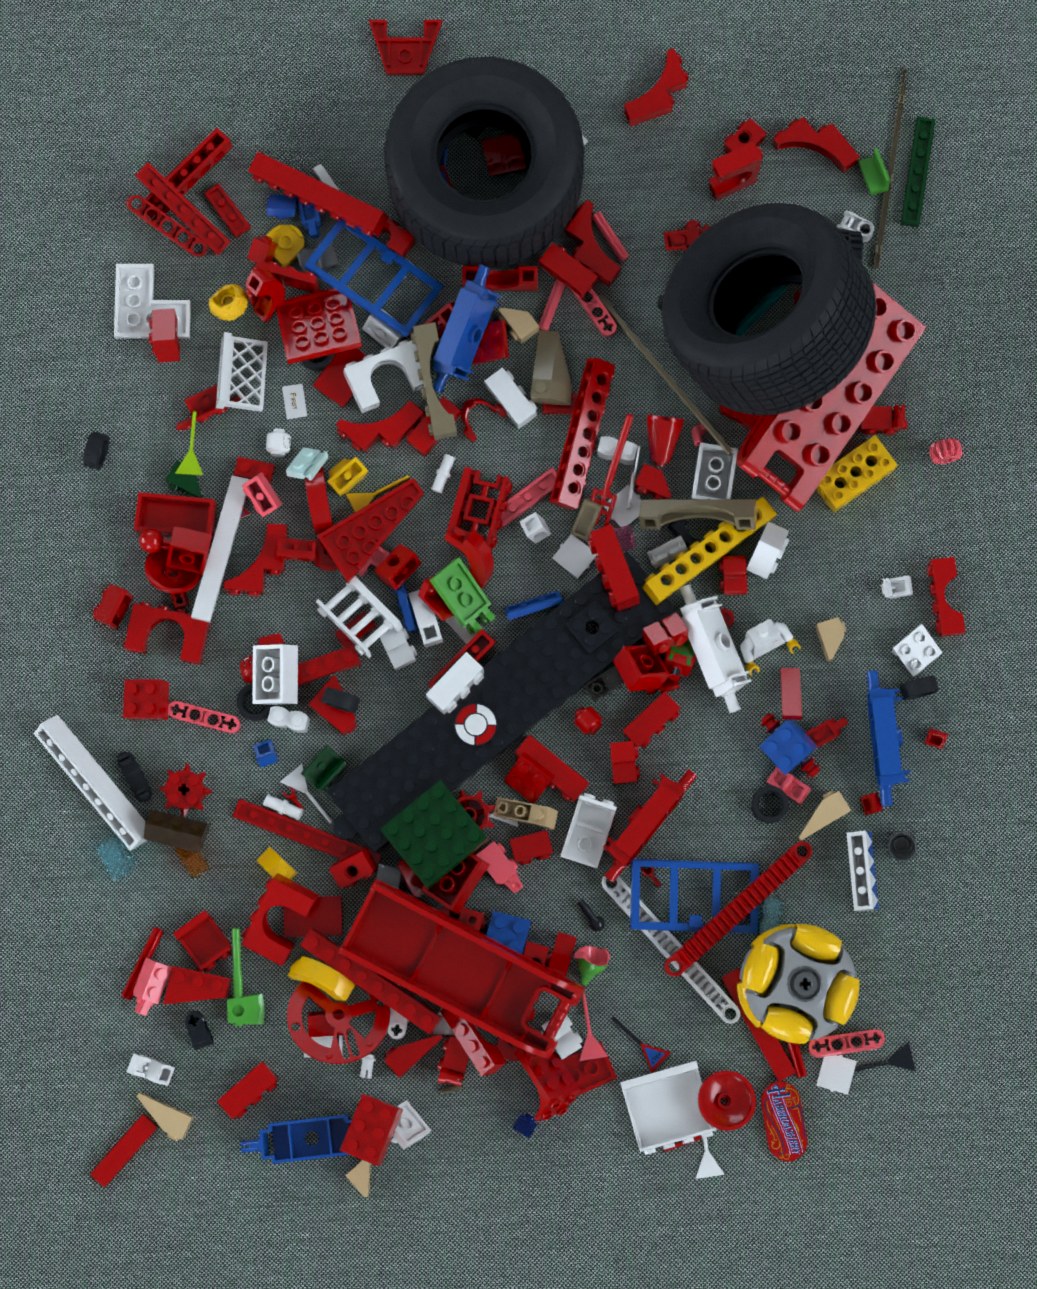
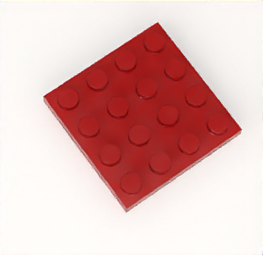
(317, 325)

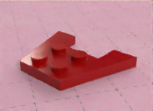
(405, 54)

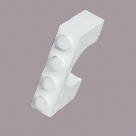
(359, 374)

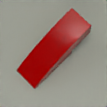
(562, 953)

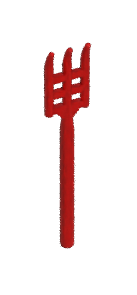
(605, 492)

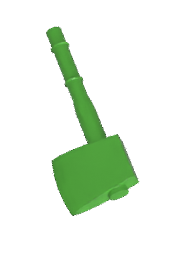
(243, 1008)

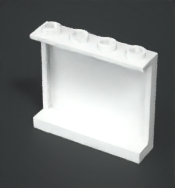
(666, 1107)

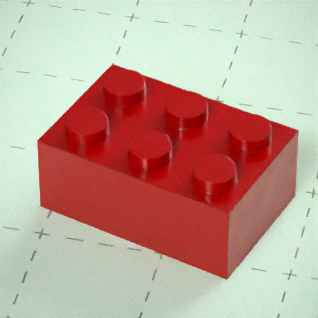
(458, 884)
(371, 1129)

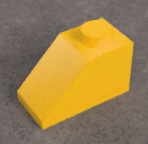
(274, 864)

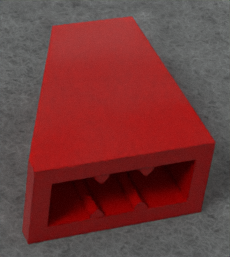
(341, 720)

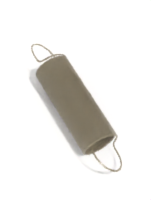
(450, 1089)

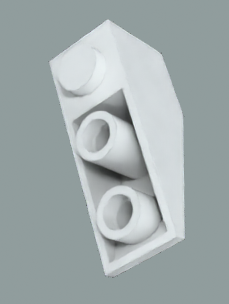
(426, 621)

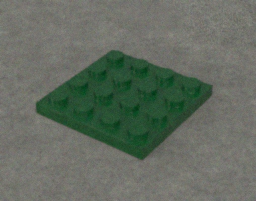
(434, 834)

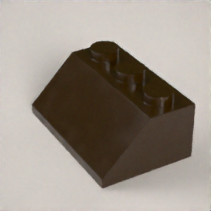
(176, 830)

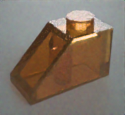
(193, 861)

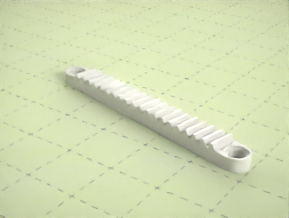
(667, 945)

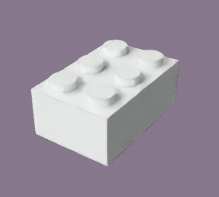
(713, 473)
(275, 674)
(455, 684)

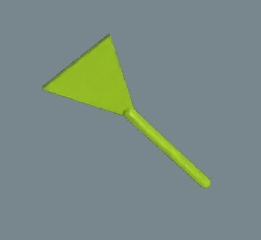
(190, 464)

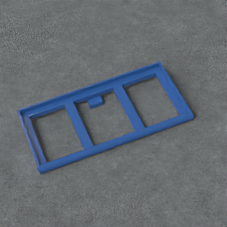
(387, 256)
(695, 921)

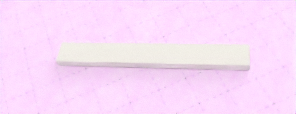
(220, 550)

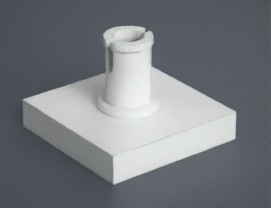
(410, 1127)

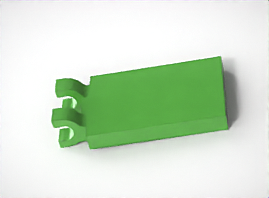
(462, 595)

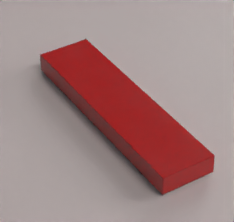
(124, 1150)

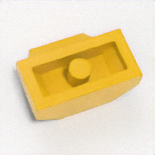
(346, 475)

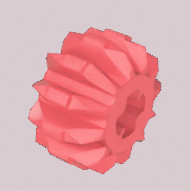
(945, 451)

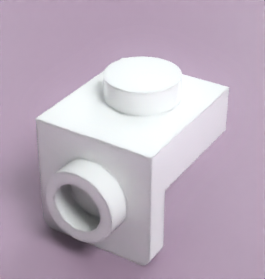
(897, 587)

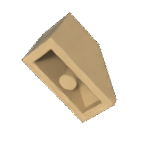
(830, 636)

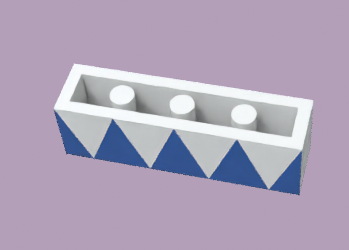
(862, 871)

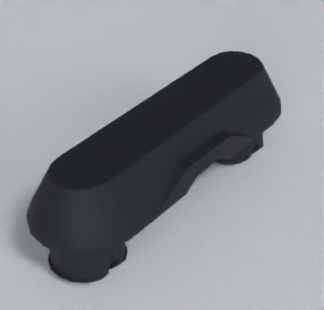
(678, 528)
(134, 777)

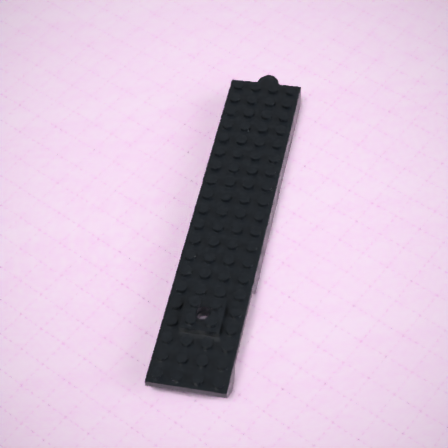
(519, 687)

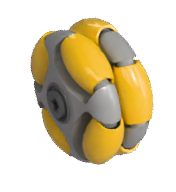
(820, 989)

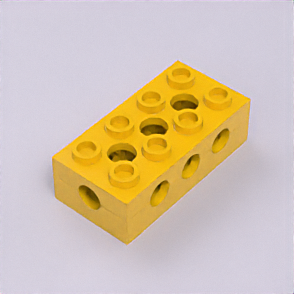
(856, 461)

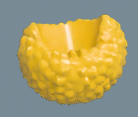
(228, 302)

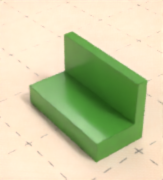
(874, 173)

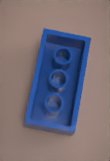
(509, 930)

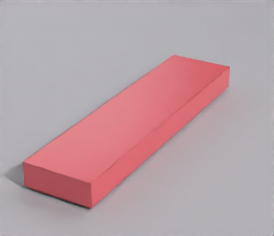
(529, 496)

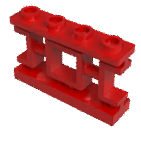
(464, 504)

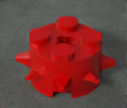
(193, 798)
(476, 805)

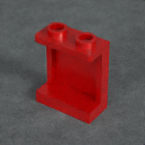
(204, 941)

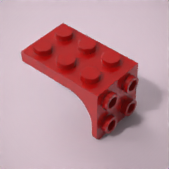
(287, 276)
(553, 1082)

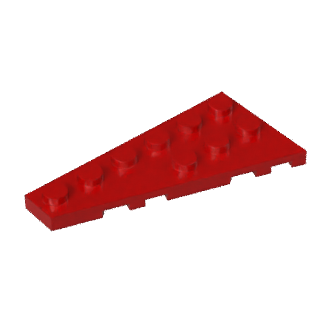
(362, 533)

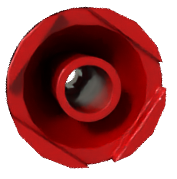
(663, 437)

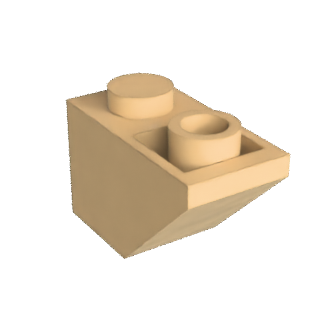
(520, 323)

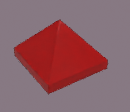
(936, 738)

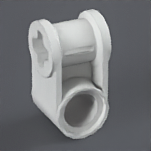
(856, 224)
(397, 1019)

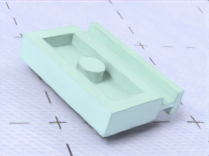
(307, 463)

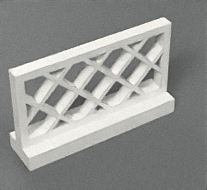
(226, 368)

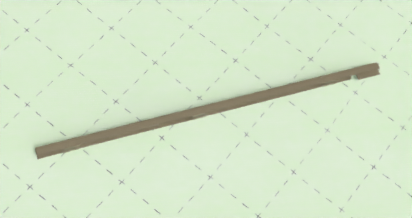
(890, 171)
(665, 375)

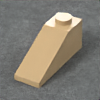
(828, 810)
(170, 1119)

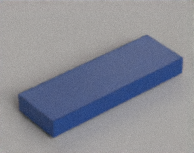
(533, 605)

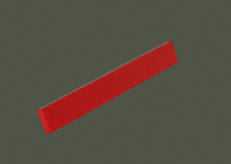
(298, 831)

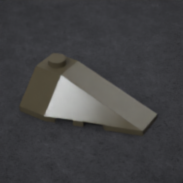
(550, 374)

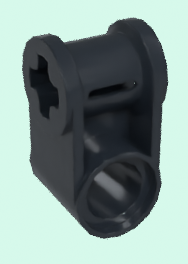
(199, 1035)

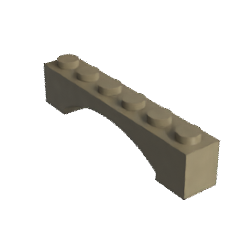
(426, 340)
(737, 512)

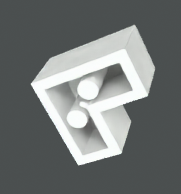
(770, 547)

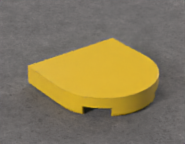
(289, 241)

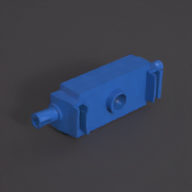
(464, 330)
(885, 737)
(290, 1139)

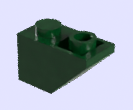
(184, 482)

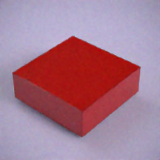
(871, 803)

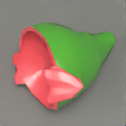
(591, 962)

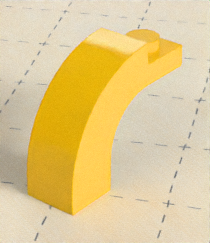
(322, 977)

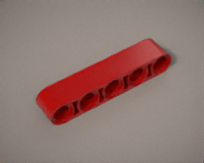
(160, 218)

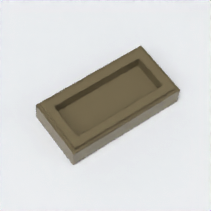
(586, 519)

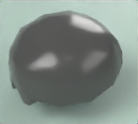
(902, 846)

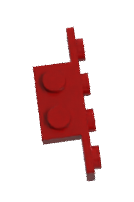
(205, 405)

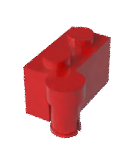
(884, 420)
(454, 1062)

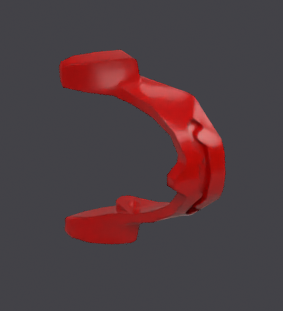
(469, 404)

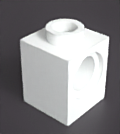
(535, 527)

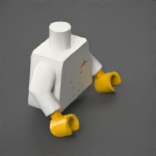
(764, 639)

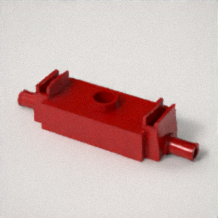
(646, 822)

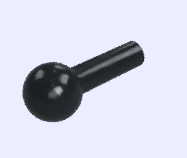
(596, 922)

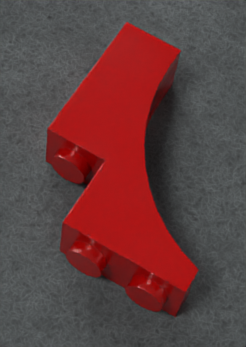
(657, 101)
(826, 141)
(589, 252)
(391, 430)
(253, 579)

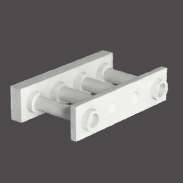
(377, 610)

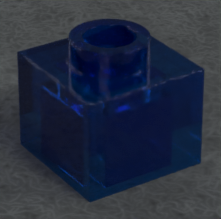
(525, 1125)

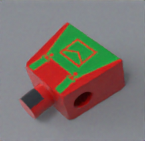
(680, 660)

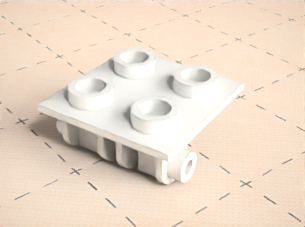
(917, 650)

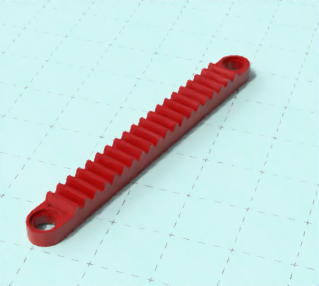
(737, 909)

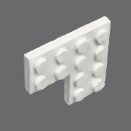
(136, 301)

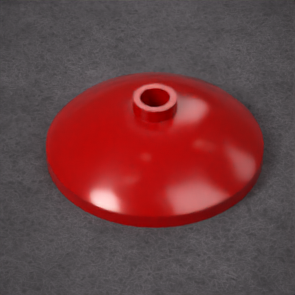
(161, 578)
(739, 1100)

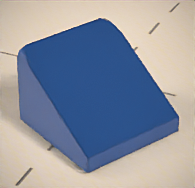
(265, 753)

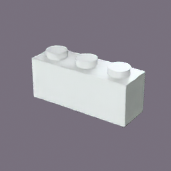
(511, 397)

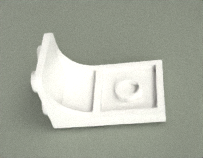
(588, 830)

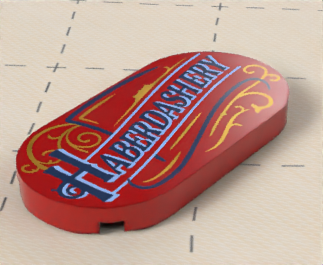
(784, 1121)

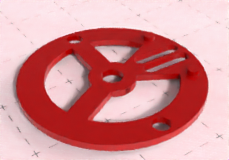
(333, 1055)

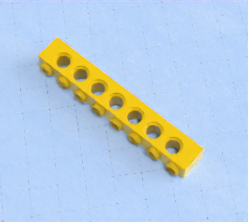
(659, 592)

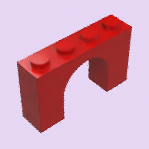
(735, 170)
(145, 618)
(259, 935)

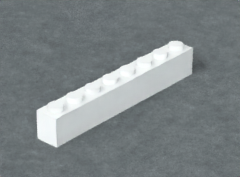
(92, 781)

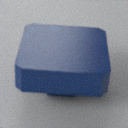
(281, 206)

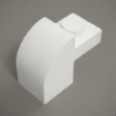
(150, 1069)

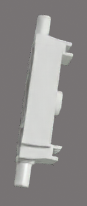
(713, 647)

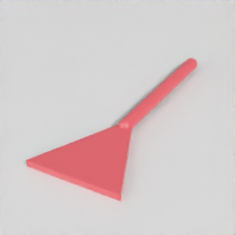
(591, 1048)

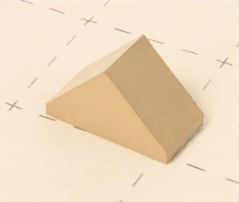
(360, 1177)

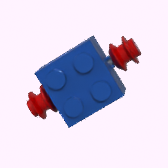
(789, 746)

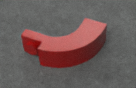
(270, 292)
(319, 502)
(476, 551)

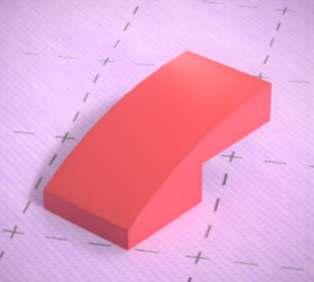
(791, 786)

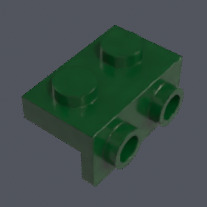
(324, 768)

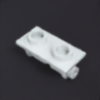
(667, 551)

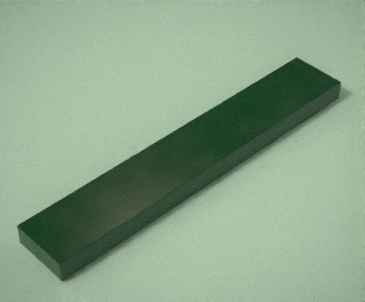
(917, 171)

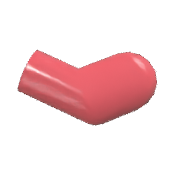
(697, 432)

